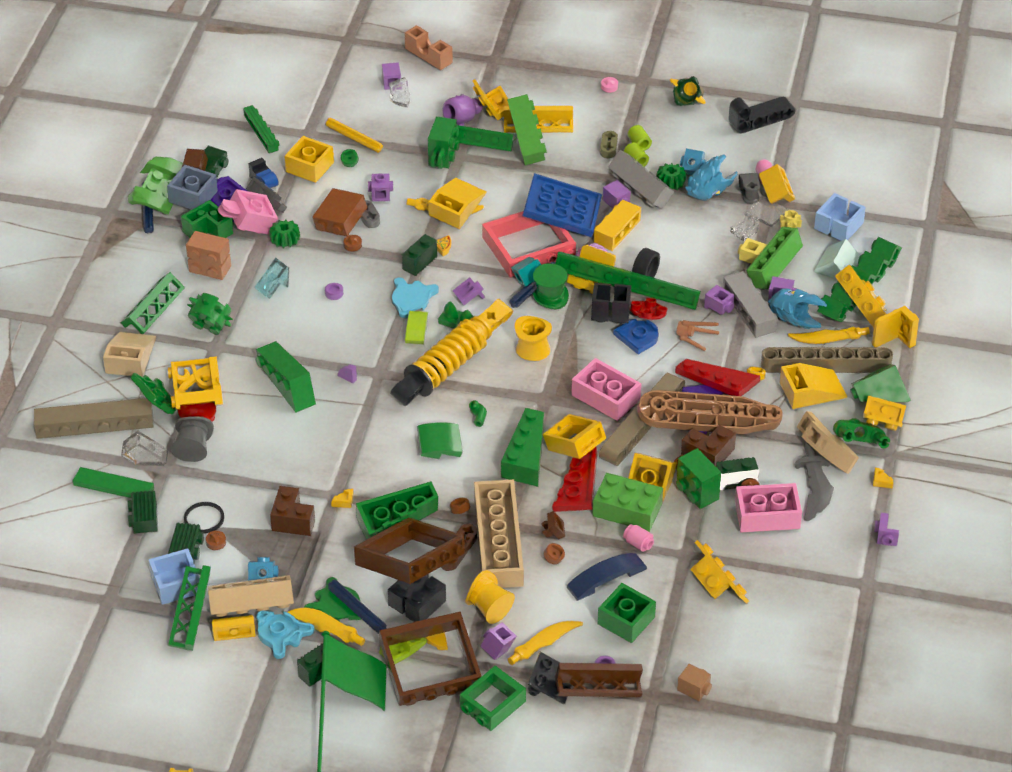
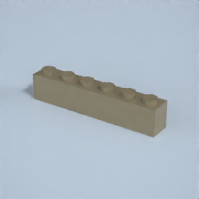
(93, 418)

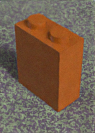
(339, 212)

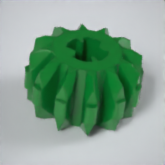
(672, 175)
(284, 233)

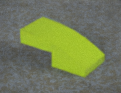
(416, 327)
(405, 649)

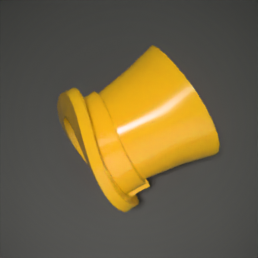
(532, 338)
(490, 597)

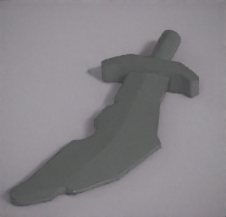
(818, 482)

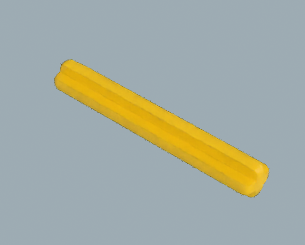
(354, 135)

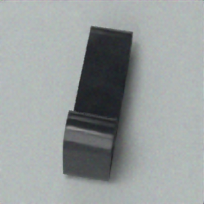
(750, 118)

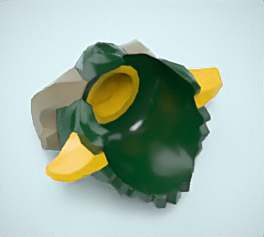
(687, 91)

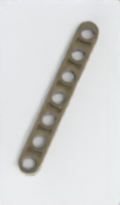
(835, 358)
(633, 428)

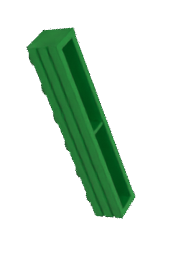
(261, 129)

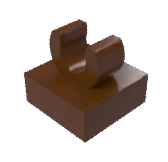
(554, 526)

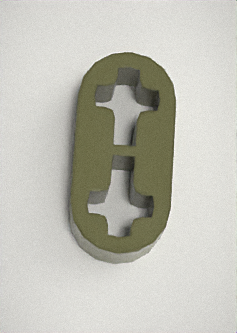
(612, 145)

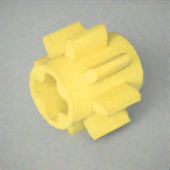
(790, 219)

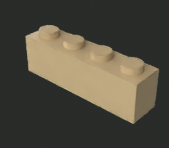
(249, 595)

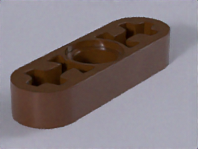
(471, 537)

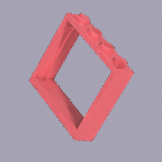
(516, 222)

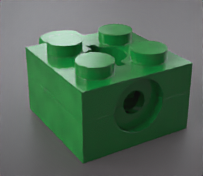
(443, 142)

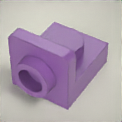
(468, 290)

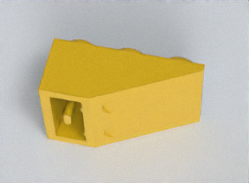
(455, 202)
(810, 385)

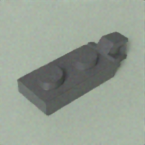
(259, 187)

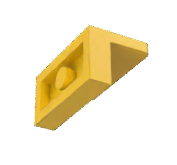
(776, 184)
(233, 628)

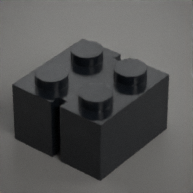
(604, 310)
(421, 597)

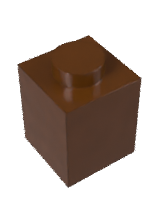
(195, 158)

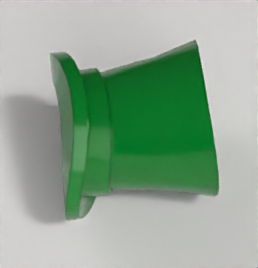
(551, 286)

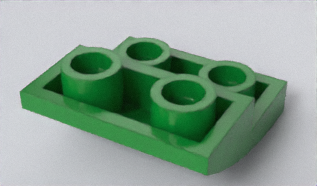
(439, 439)

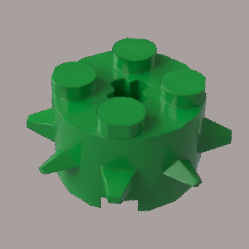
(209, 313)

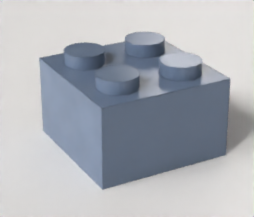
(192, 187)

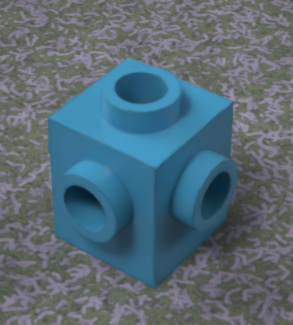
(690, 156)
(255, 567)

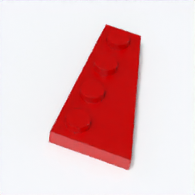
(717, 377)
(578, 485)

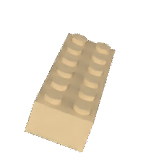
(499, 531)

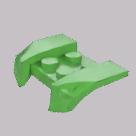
(154, 190)

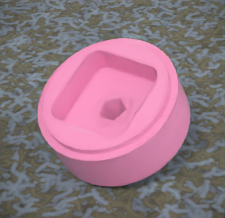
(609, 84)

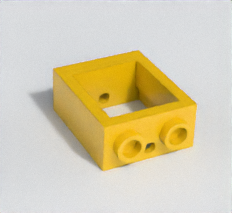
(588, 436)

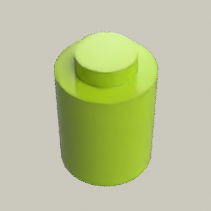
(638, 135)
(637, 153)

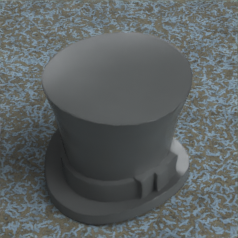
(192, 438)

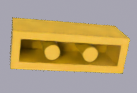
(617, 225)

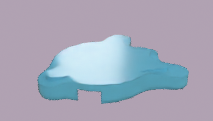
(412, 296)
(281, 630)

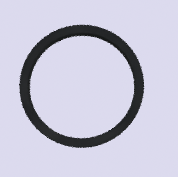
(206, 504)

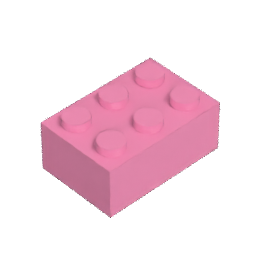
(606, 389)
(768, 507)

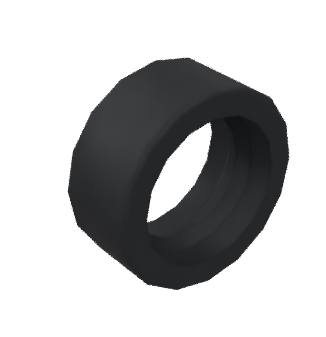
(647, 262)

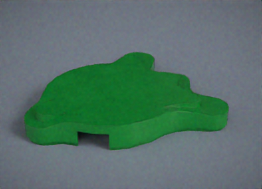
(154, 392)
(332, 604)

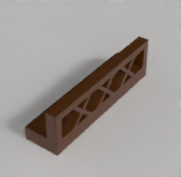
(598, 675)

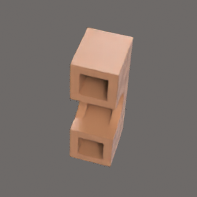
(436, 54)

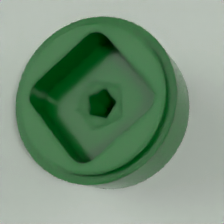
(349, 158)

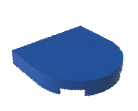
(637, 335)

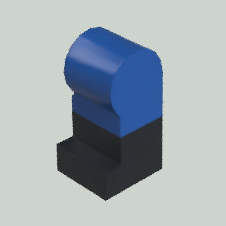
(260, 170)

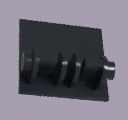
(544, 679)

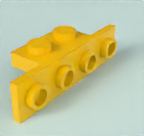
(862, 294)
(712, 575)

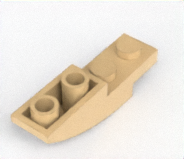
(826, 443)

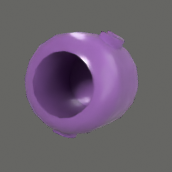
(461, 108)

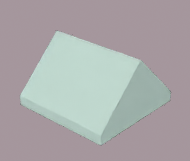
(837, 258)

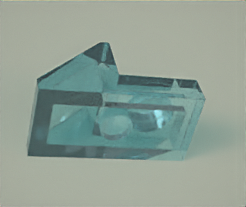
(274, 276)

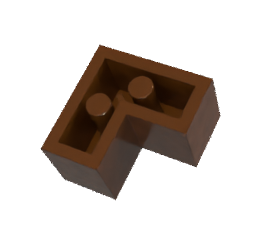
(714, 447)
(290, 515)

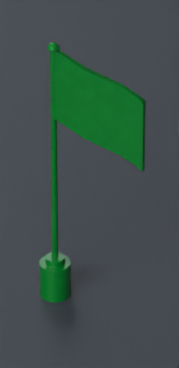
(353, 673)

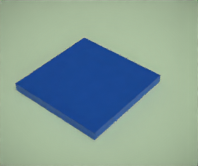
(562, 205)

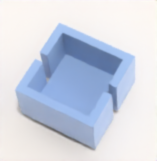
(833, 217)
(168, 574)

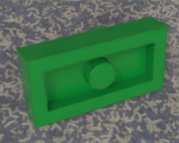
(452, 317)

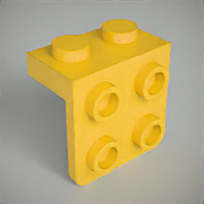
(494, 100)
(594, 254)
(897, 324)
(884, 412)

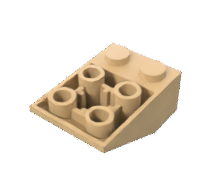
(128, 353)

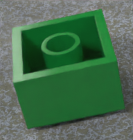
(698, 478)
(626, 612)

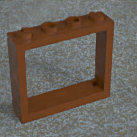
(371, 552)
(424, 629)

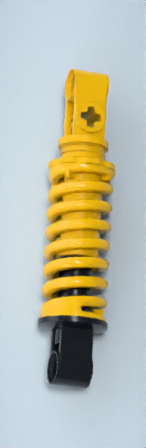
(450, 353)

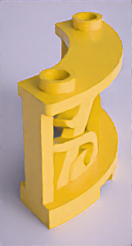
(207, 373)

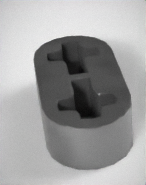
(370, 217)

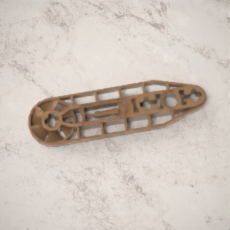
(707, 412)

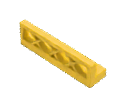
(546, 115)

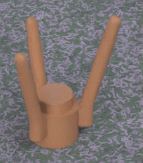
(687, 329)

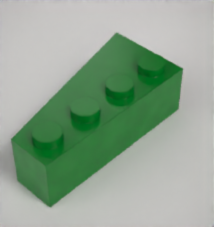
(524, 451)

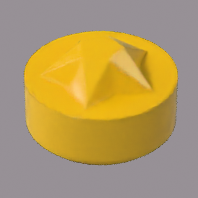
(758, 371)

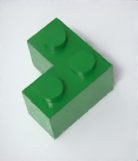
(206, 220)

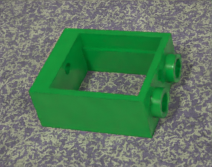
(504, 683)

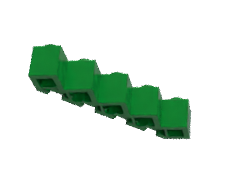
(870, 268)

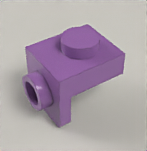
(885, 535)

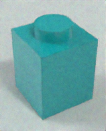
(524, 270)

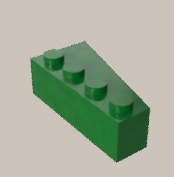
(287, 375)
(387, 510)

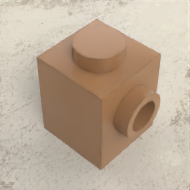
(694, 682)

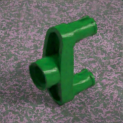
(866, 433)

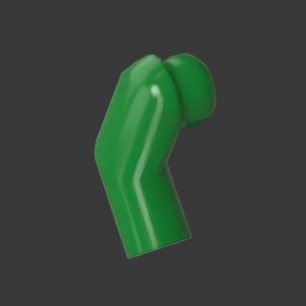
(479, 411)

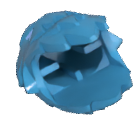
(709, 180)
(793, 307)

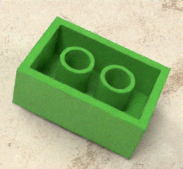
(627, 501)

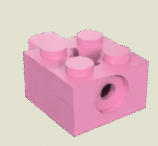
(249, 211)

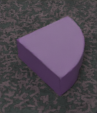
(348, 373)

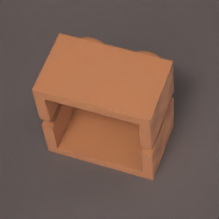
(208, 255)

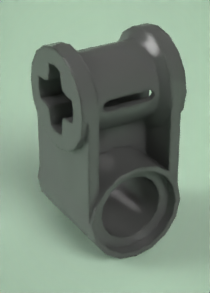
(749, 187)

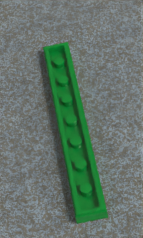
(639, 283)

